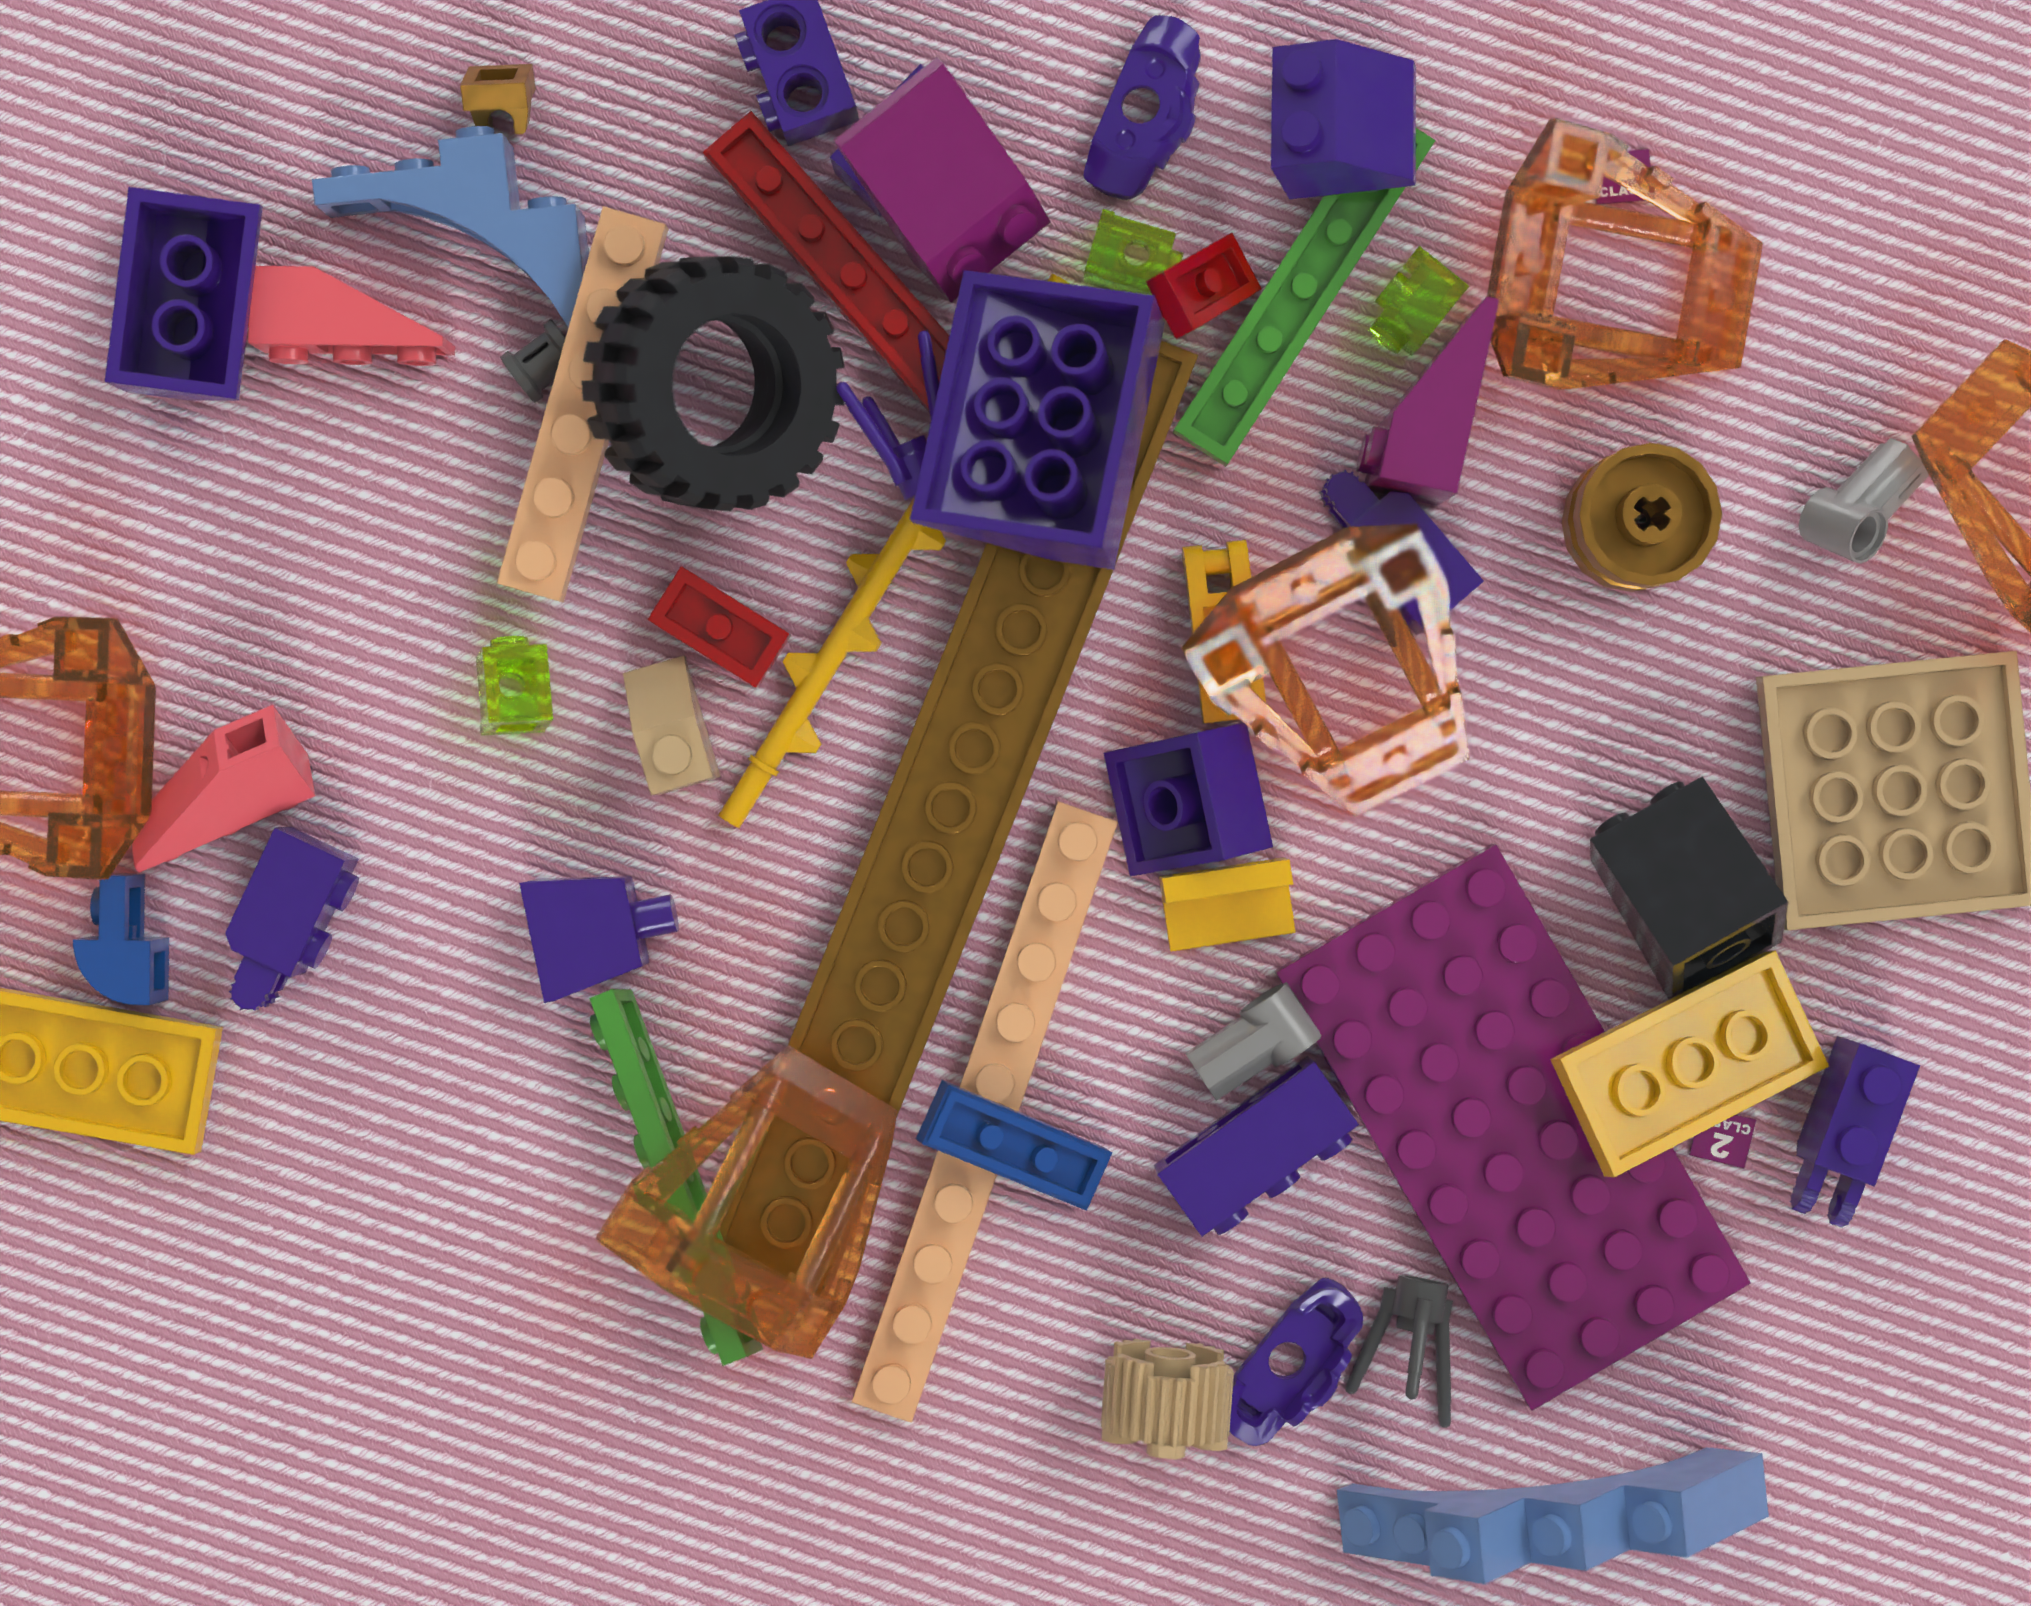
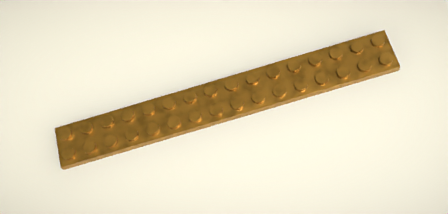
(936, 848)

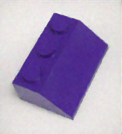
(183, 296)

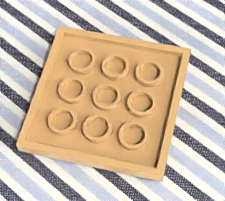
(1898, 789)

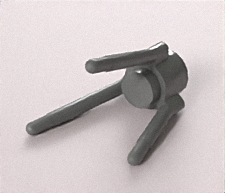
(1420, 1309)

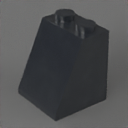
(1688, 886)

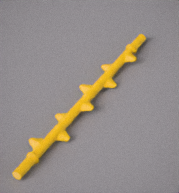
(814, 671)

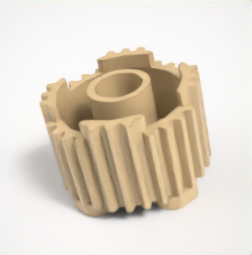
(1167, 1398)

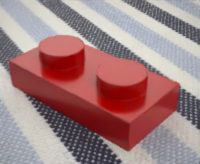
(1203, 285)
(719, 627)

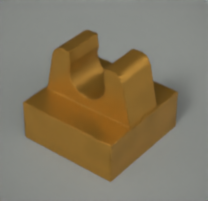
(499, 88)

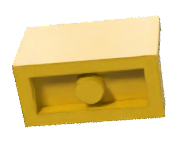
(1228, 903)

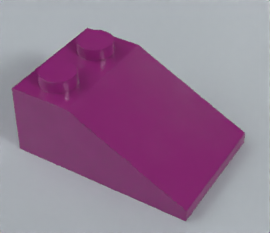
(942, 179)
(1428, 430)

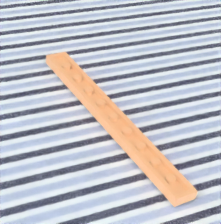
(1000, 1072)

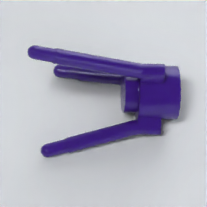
(903, 459)

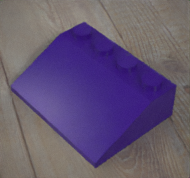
(1040, 416)

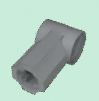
(1857, 514)
(1267, 1033)

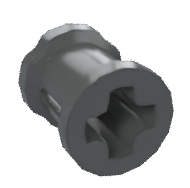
(537, 362)

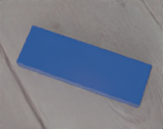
(1013, 1145)

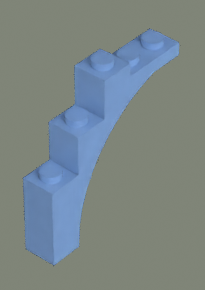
(478, 196)
(1565, 1525)

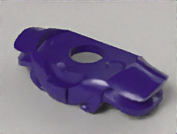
(1129, 152)
(1323, 1325)

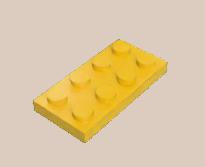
(1689, 1063)
(105, 1071)

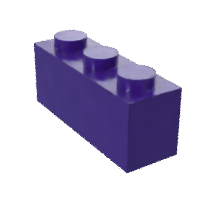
(1257, 1148)

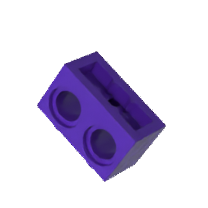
(808, 63)

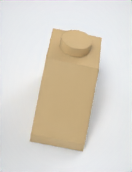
(669, 727)

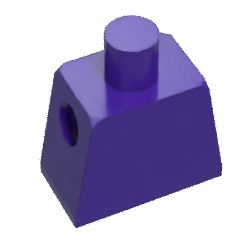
(590, 930)

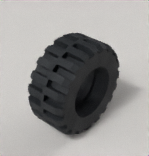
(791, 382)

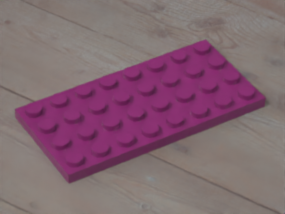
(1445, 1045)

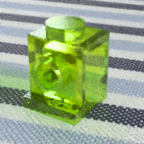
(1106, 260)
(1415, 304)
(529, 666)

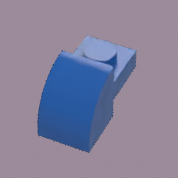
(121, 959)

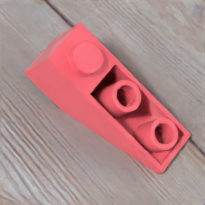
(310, 312)
(225, 785)

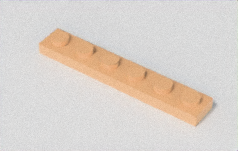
(566, 454)

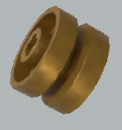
(1679, 512)

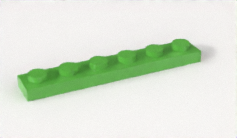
(1285, 316)
(644, 1092)

